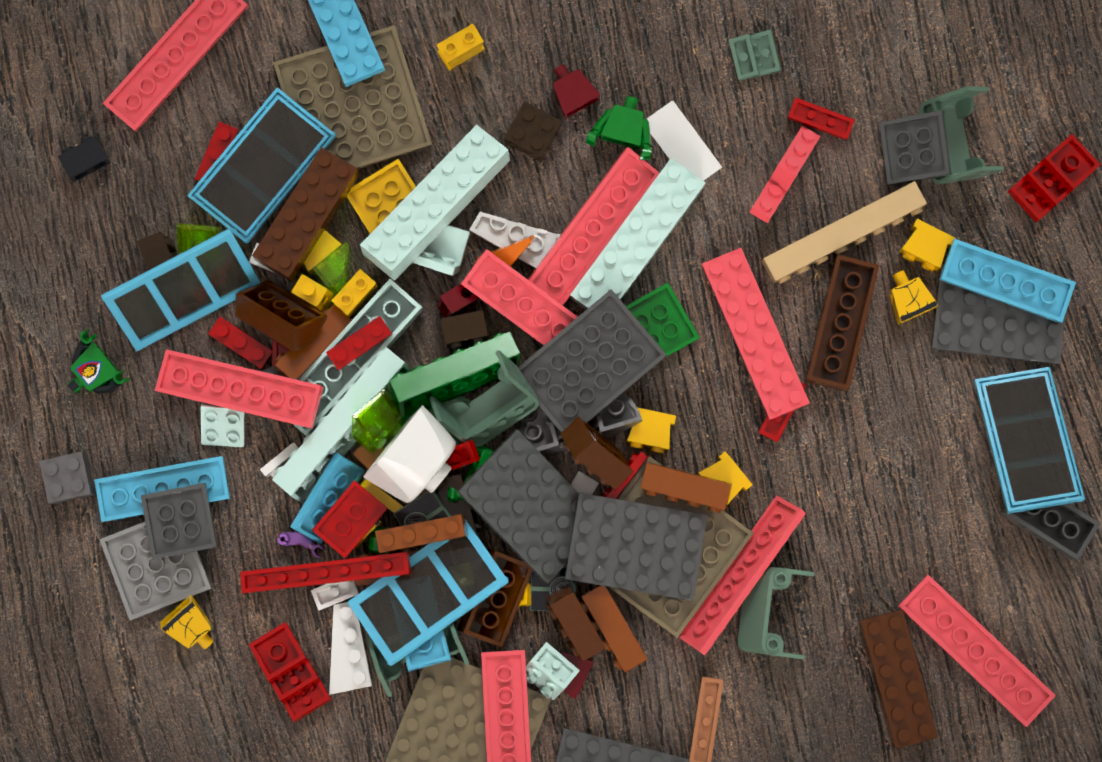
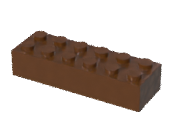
(306, 214)
(841, 323)
(897, 679)

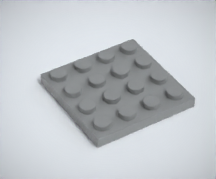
(149, 583)

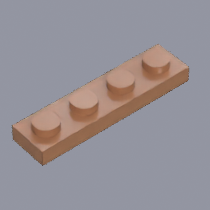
(706, 720)

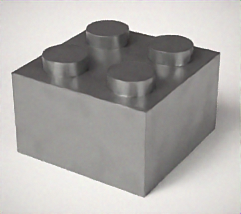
(67, 478)

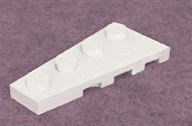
(504, 232)
(348, 653)

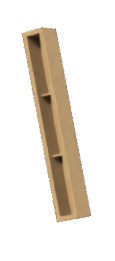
(844, 232)

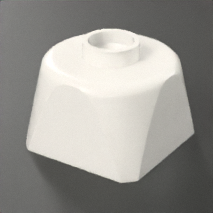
(414, 458)

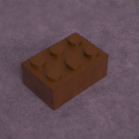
(595, 453)
(574, 623)

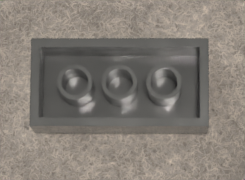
(1058, 526)

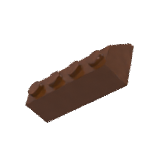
(279, 315)
(495, 614)

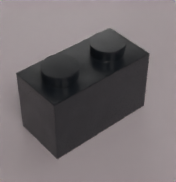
(84, 158)

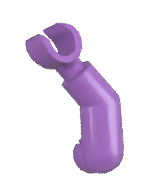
(297, 538)

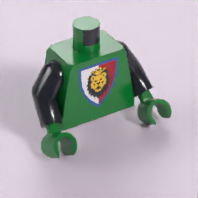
(94, 368)

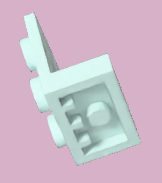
(445, 251)
(222, 426)
(550, 671)

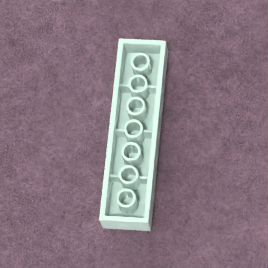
(435, 202)
(640, 235)
(397, 312)
(335, 429)

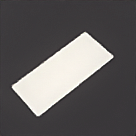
(681, 141)

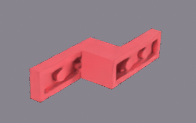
(784, 174)

